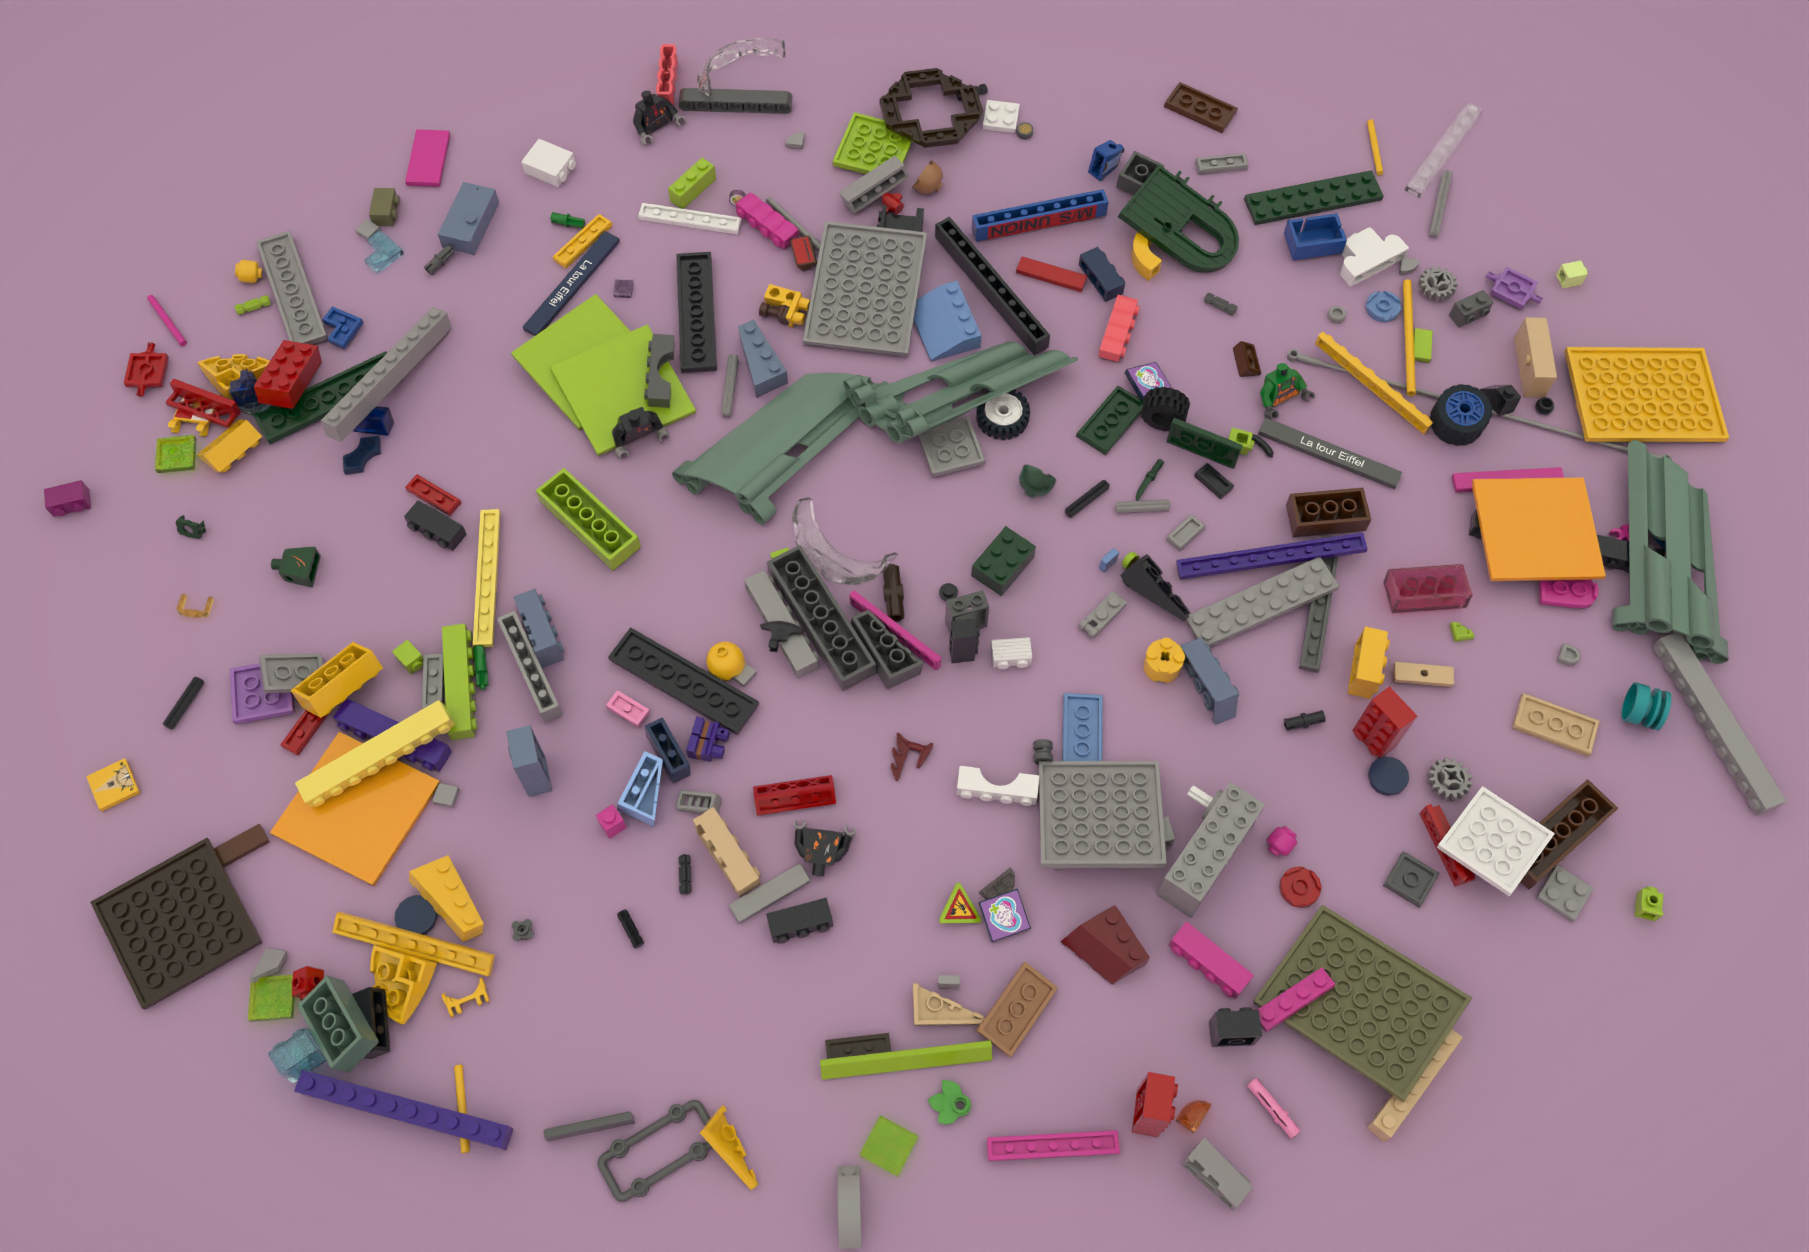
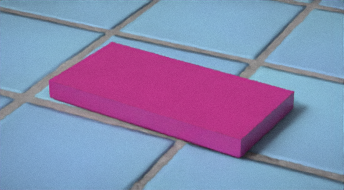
(427, 158)

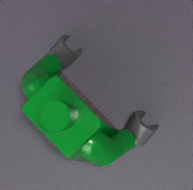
(1281, 386)

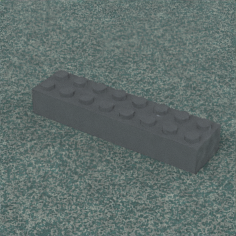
(821, 618)

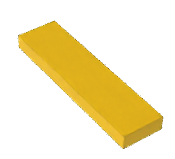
(582, 241)

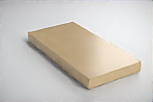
(1555, 724)

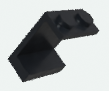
(901, 221)

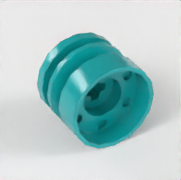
(1646, 706)

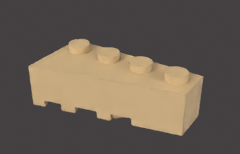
(726, 852)

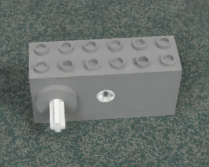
(1200, 864)

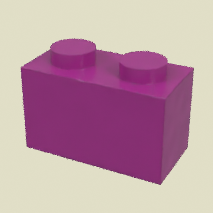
(67, 498)

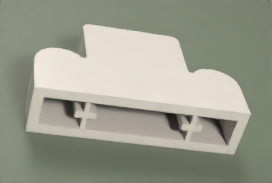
(1368, 255)

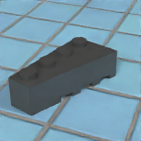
(892, 659)

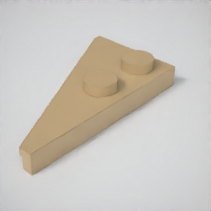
(934, 1010)

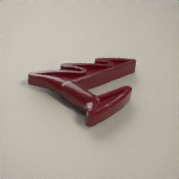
(904, 746)

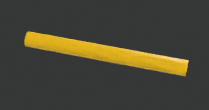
(1375, 148)
(461, 1101)

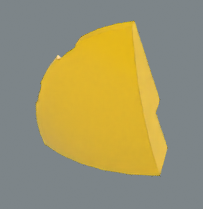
(223, 371)
(403, 979)

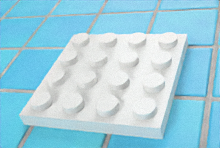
(1495, 841)

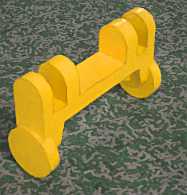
(455, 1003)

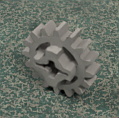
(1445, 281)
(1451, 788)

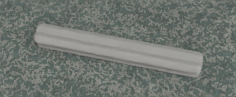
(729, 385)

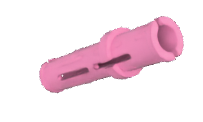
(1280, 1116)

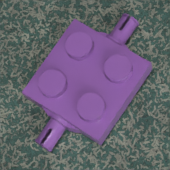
(1513, 288)

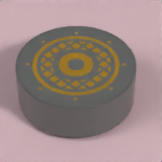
(1024, 130)

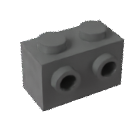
(1471, 308)

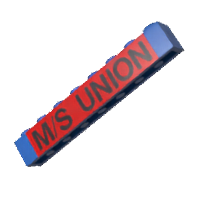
(1039, 215)

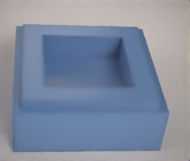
(1108, 560)

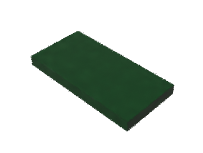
(1111, 420)
(1204, 443)

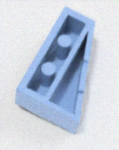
(642, 790)

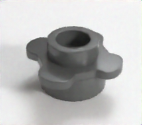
(526, 934)

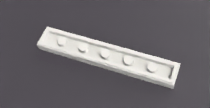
(690, 218)

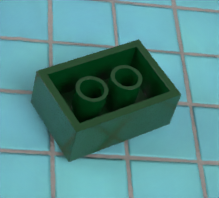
(1003, 561)

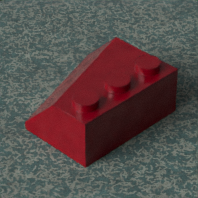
(1108, 945)

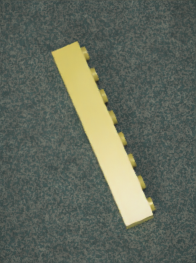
(375, 754)

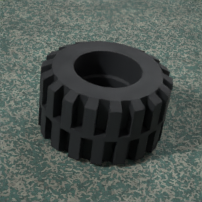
(1164, 405)

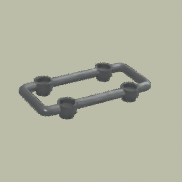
(620, 1148)

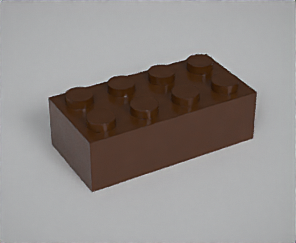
(1328, 512)

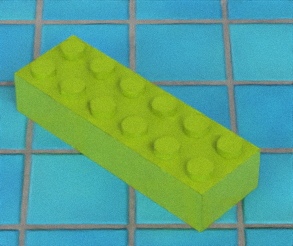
(588, 519)

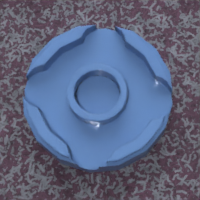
(1383, 306)

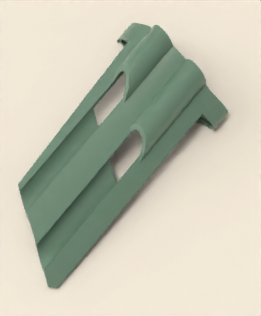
(995, 368)
(1662, 587)

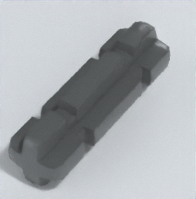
(1220, 303)

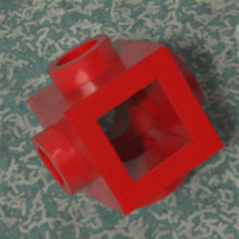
(305, 981)

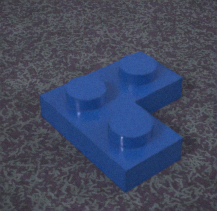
(345, 326)

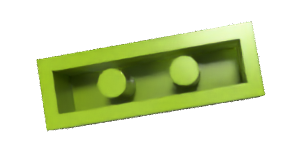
(692, 183)

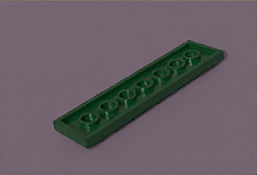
(1313, 197)
(313, 404)

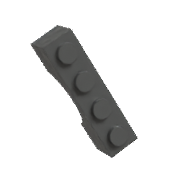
(662, 351)

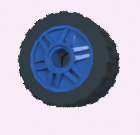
(1461, 414)

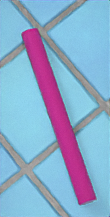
(166, 320)

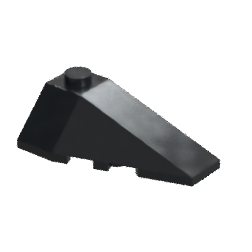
(1146, 579)

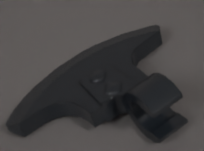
(780, 632)

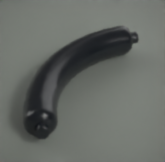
(1263, 444)

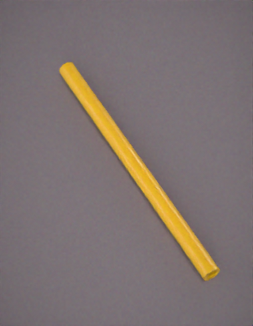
(1409, 338)

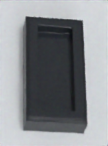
(1214, 481)

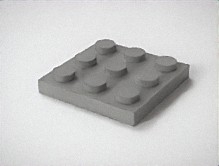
(951, 447)

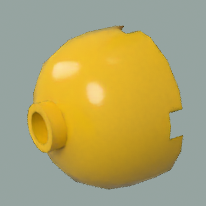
(725, 660)

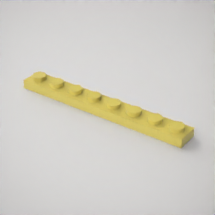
(486, 578)

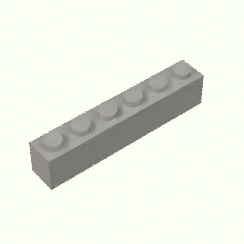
(771, 608)
(529, 666)

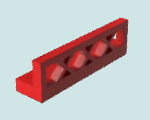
(208, 399)
(794, 795)
(1437, 828)

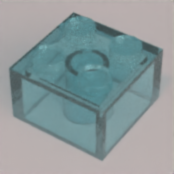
(297, 1054)

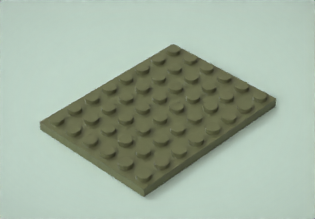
(1384, 1009)

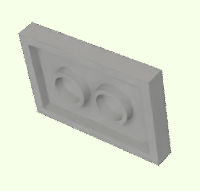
(285, 671)

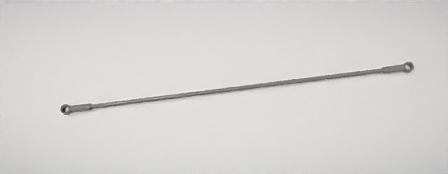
(1314, 361)

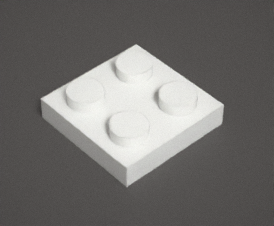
(1001, 116)

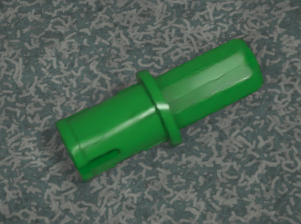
(567, 220)

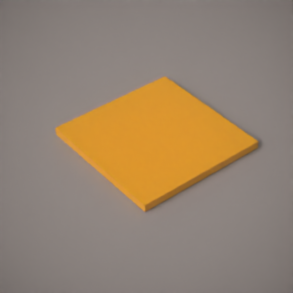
(1537, 529)
(363, 823)

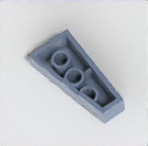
(762, 362)
(538, 628)

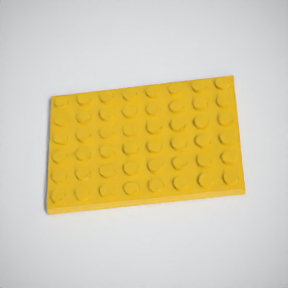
(1645, 394)

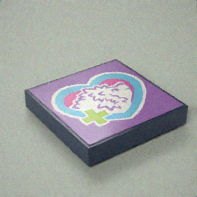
(1146, 378)
(1004, 915)

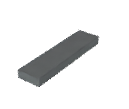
(589, 1126)

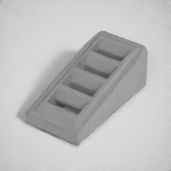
(711, 800)

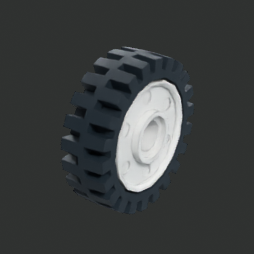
(1008, 424)

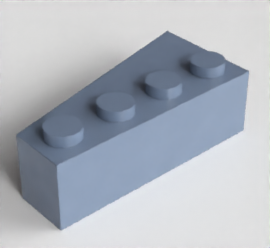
(1210, 680)

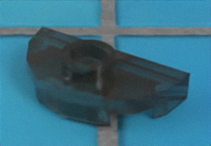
(1000, 885)

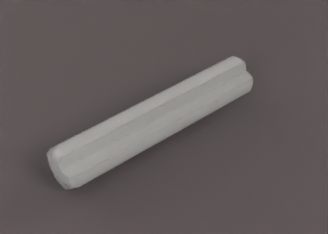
(1142, 506)

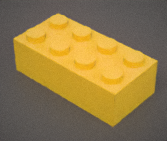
(337, 679)

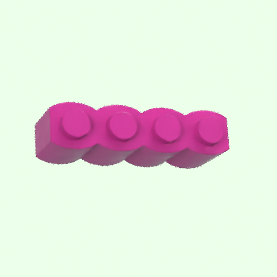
(766, 220)

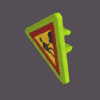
(959, 908)

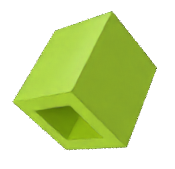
(408, 657)

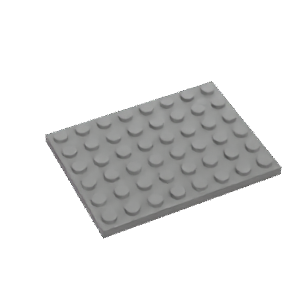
(865, 288)

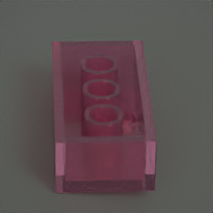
(1427, 588)

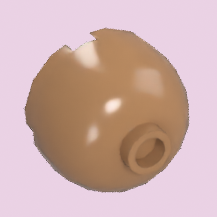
(929, 179)

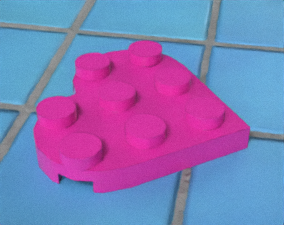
(1568, 593)

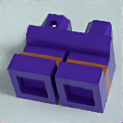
(704, 740)

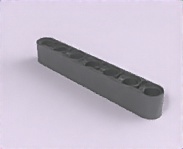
(736, 101)

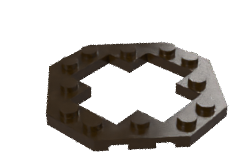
(912, 129)

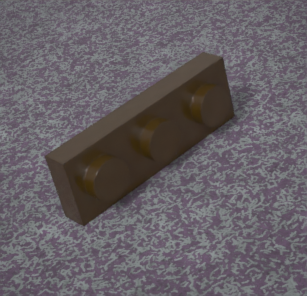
(858, 1045)

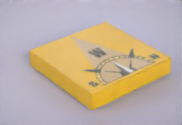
(113, 784)

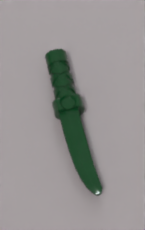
(1150, 476)

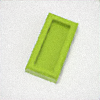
(1423, 345)

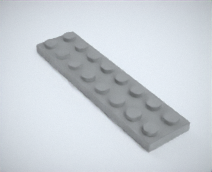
(291, 289)
(1262, 602)

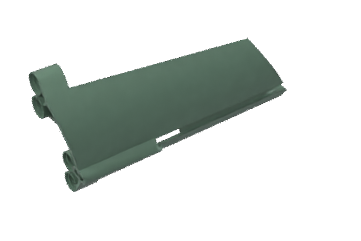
(753, 455)

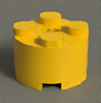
(1163, 660)

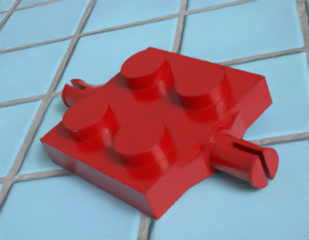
(146, 369)

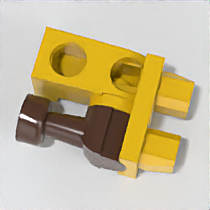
(789, 305)

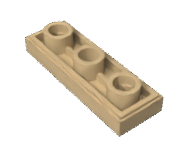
(1434, 674)

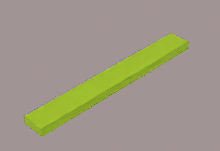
(906, 1060)

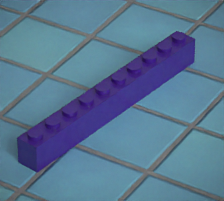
(404, 1110)

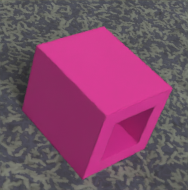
(611, 821)

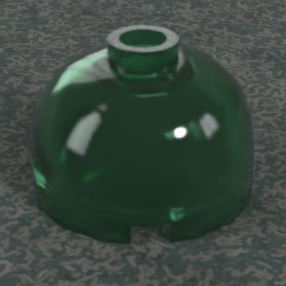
(1035, 481)

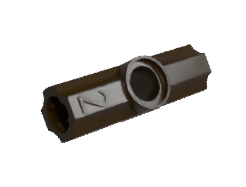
(893, 593)

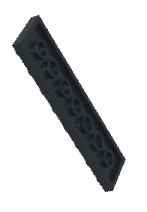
(696, 312)
(684, 681)

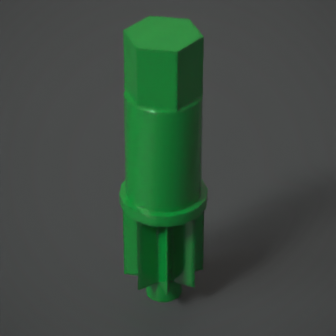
(480, 667)

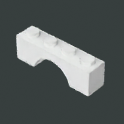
(1021, 790)

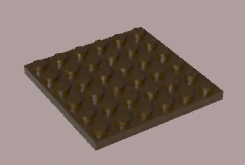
(175, 923)

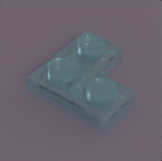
(385, 253)

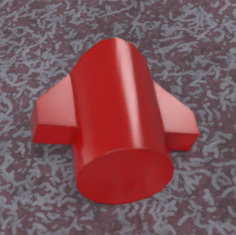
(893, 202)

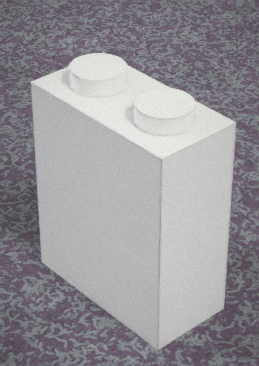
(548, 163)

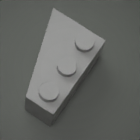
(1217, 1174)

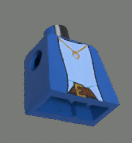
(1105, 159)

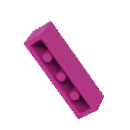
(1210, 960)

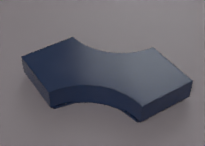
(356, 460)

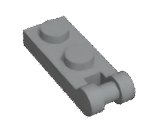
(1102, 614)

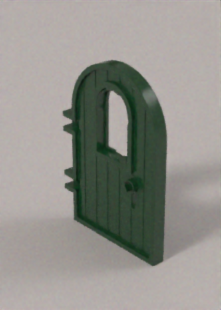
(1173, 208)

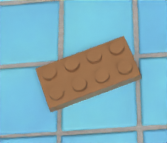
(1016, 1009)

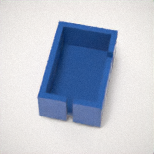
(1318, 238)

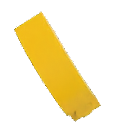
(1143, 259)

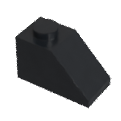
(1502, 398)

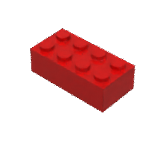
(288, 374)
(1384, 723)
(1154, 1104)

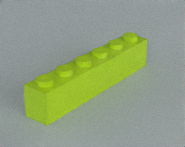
(458, 680)

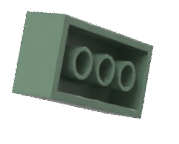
(337, 1024)

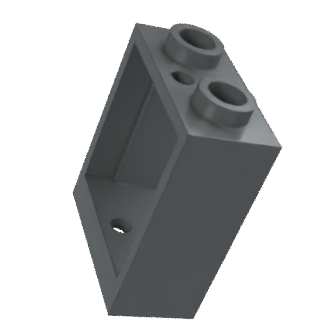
(957, 609)

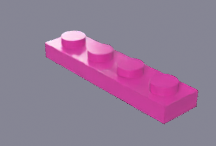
(1295, 999)

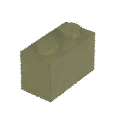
(384, 206)

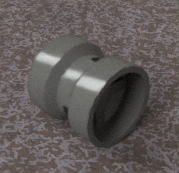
(1042, 750)

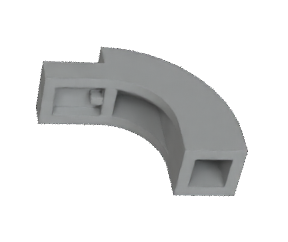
(849, 1207)

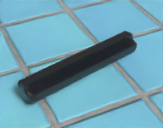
(1087, 498)
(183, 703)

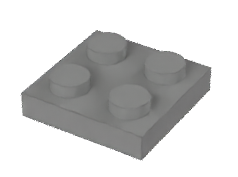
(1564, 893)

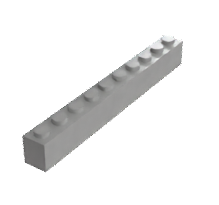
(386, 375)
(1719, 724)

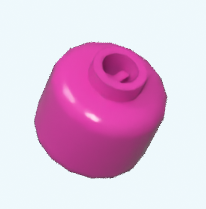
(1281, 841)

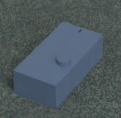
(468, 218)
(529, 760)

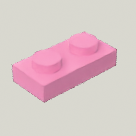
(628, 708)

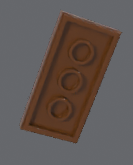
(1200, 107)

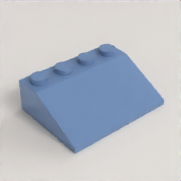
(946, 322)

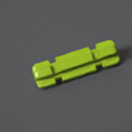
(252, 304)

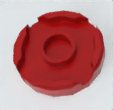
(1300, 887)

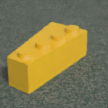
(445, 891)

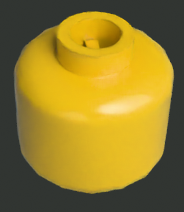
(248, 271)

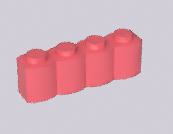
(667, 72)
(1118, 328)

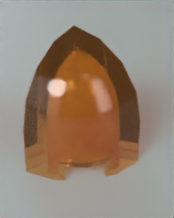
(1193, 1114)

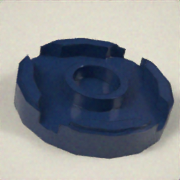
(1388, 776)
(415, 915)

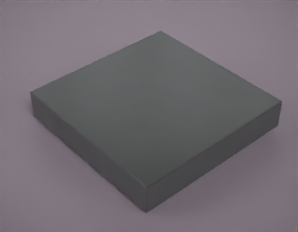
(1411, 879)

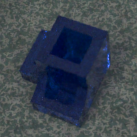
(243, 389)

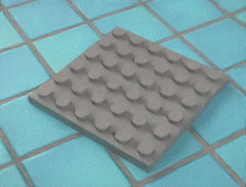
(1101, 814)

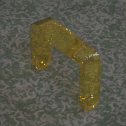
(193, 613)

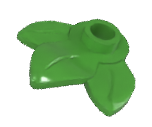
(946, 1103)

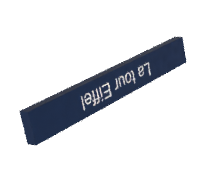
(571, 284)

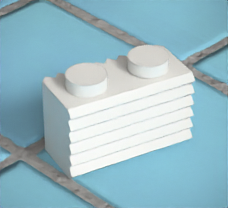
(1011, 652)

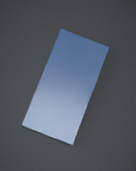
(1082, 727)

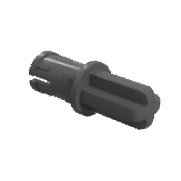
(439, 259)

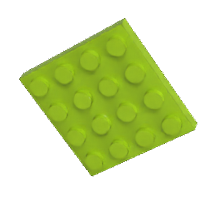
(869, 144)

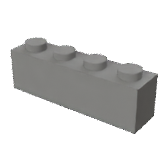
(874, 184)

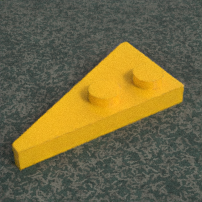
(728, 1146)

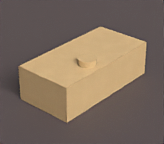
(1535, 357)

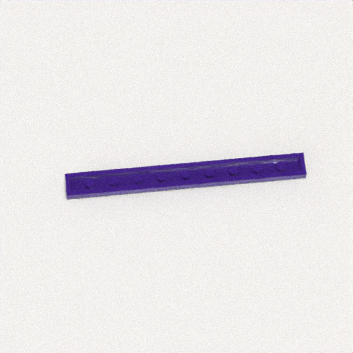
(1271, 556)

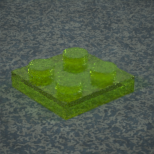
(175, 454)
(271, 999)
(888, 1146)

